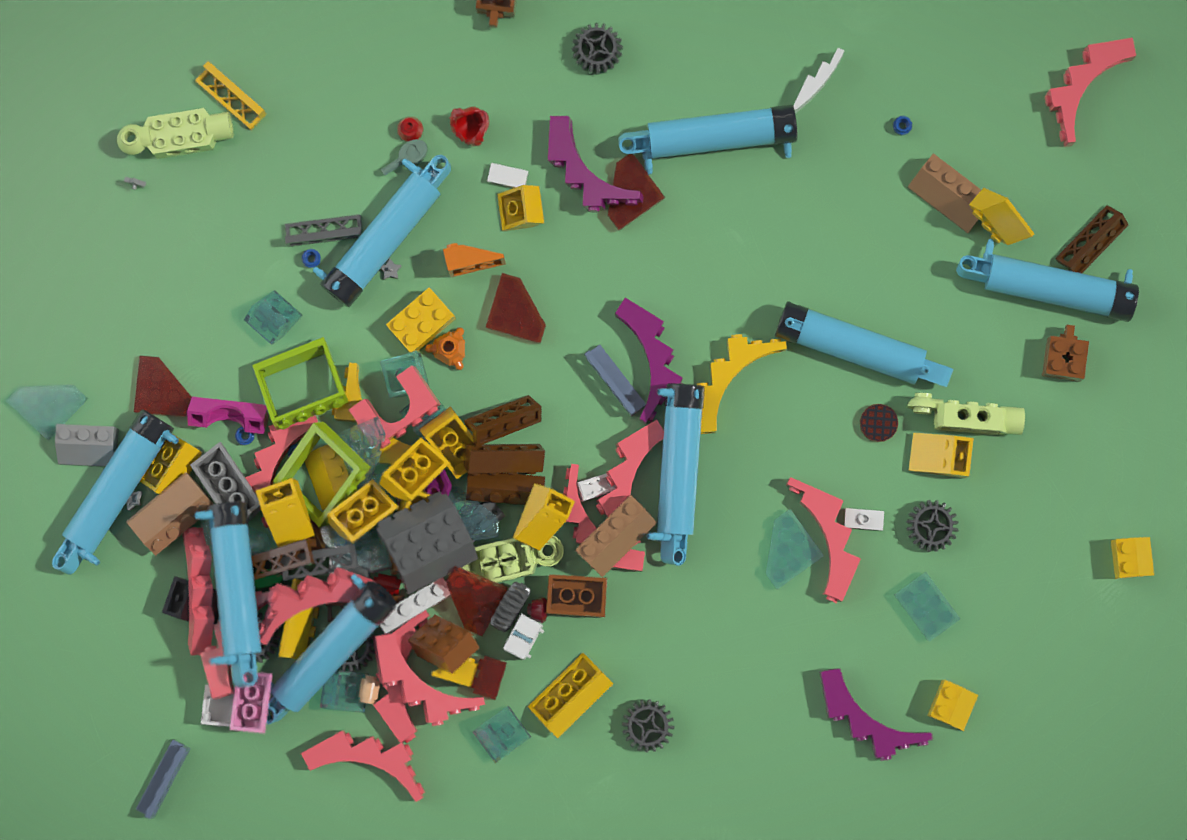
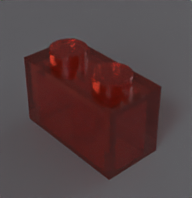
(489, 677)

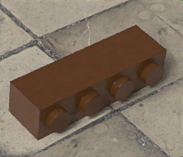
(504, 459)
(501, 487)

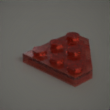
(632, 176)
(515, 311)
(159, 389)
(474, 598)

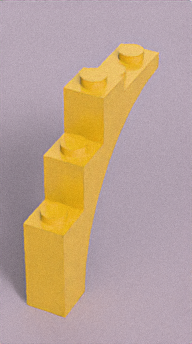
(722, 373)
(389, 454)

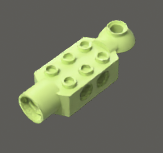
(177, 133)
(995, 419)
(512, 559)

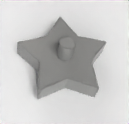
(135, 182)
(390, 269)
(134, 500)

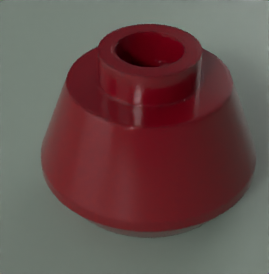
(538, 609)

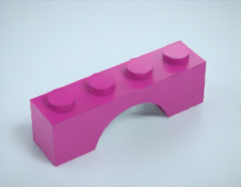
(206, 411)

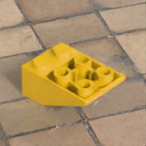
(941, 454)
(285, 512)
(542, 516)

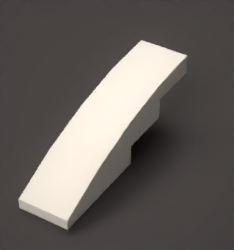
(814, 85)

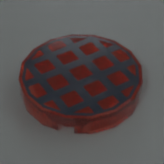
(879, 423)

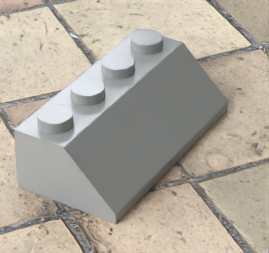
(225, 480)

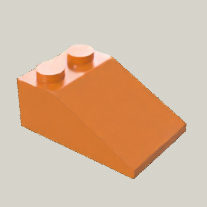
(468, 259)

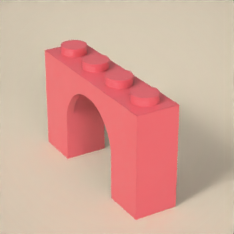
(421, 403)

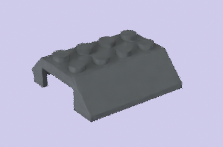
(427, 541)

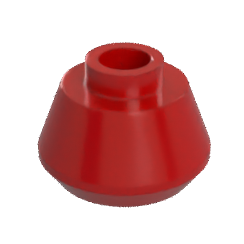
(415, 129)

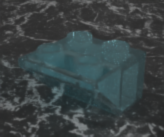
(272, 317)

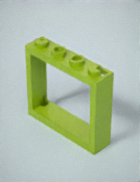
(292, 358)
(301, 452)

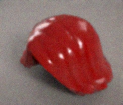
(469, 125)

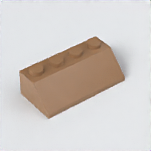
(946, 191)
(169, 513)
(616, 535)

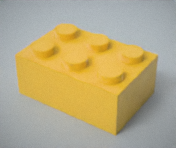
(421, 321)
(449, 438)

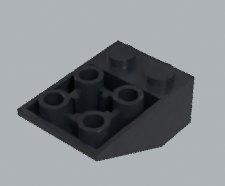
(178, 601)

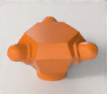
(449, 348)

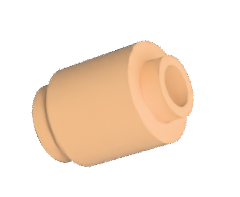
(369, 689)

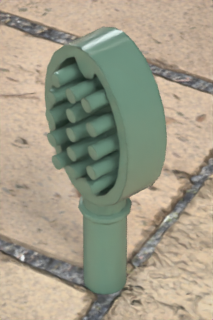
(412, 151)

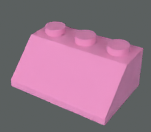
(251, 705)

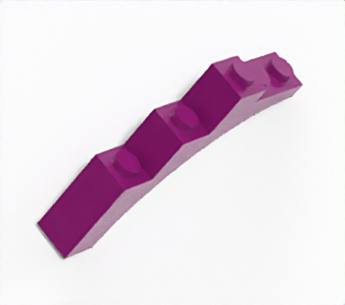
(596, 192)
(646, 328)
(884, 739)

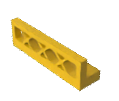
(235, 90)

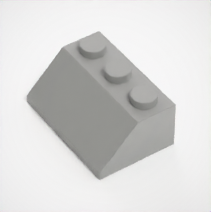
(85, 444)

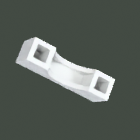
(416, 604)

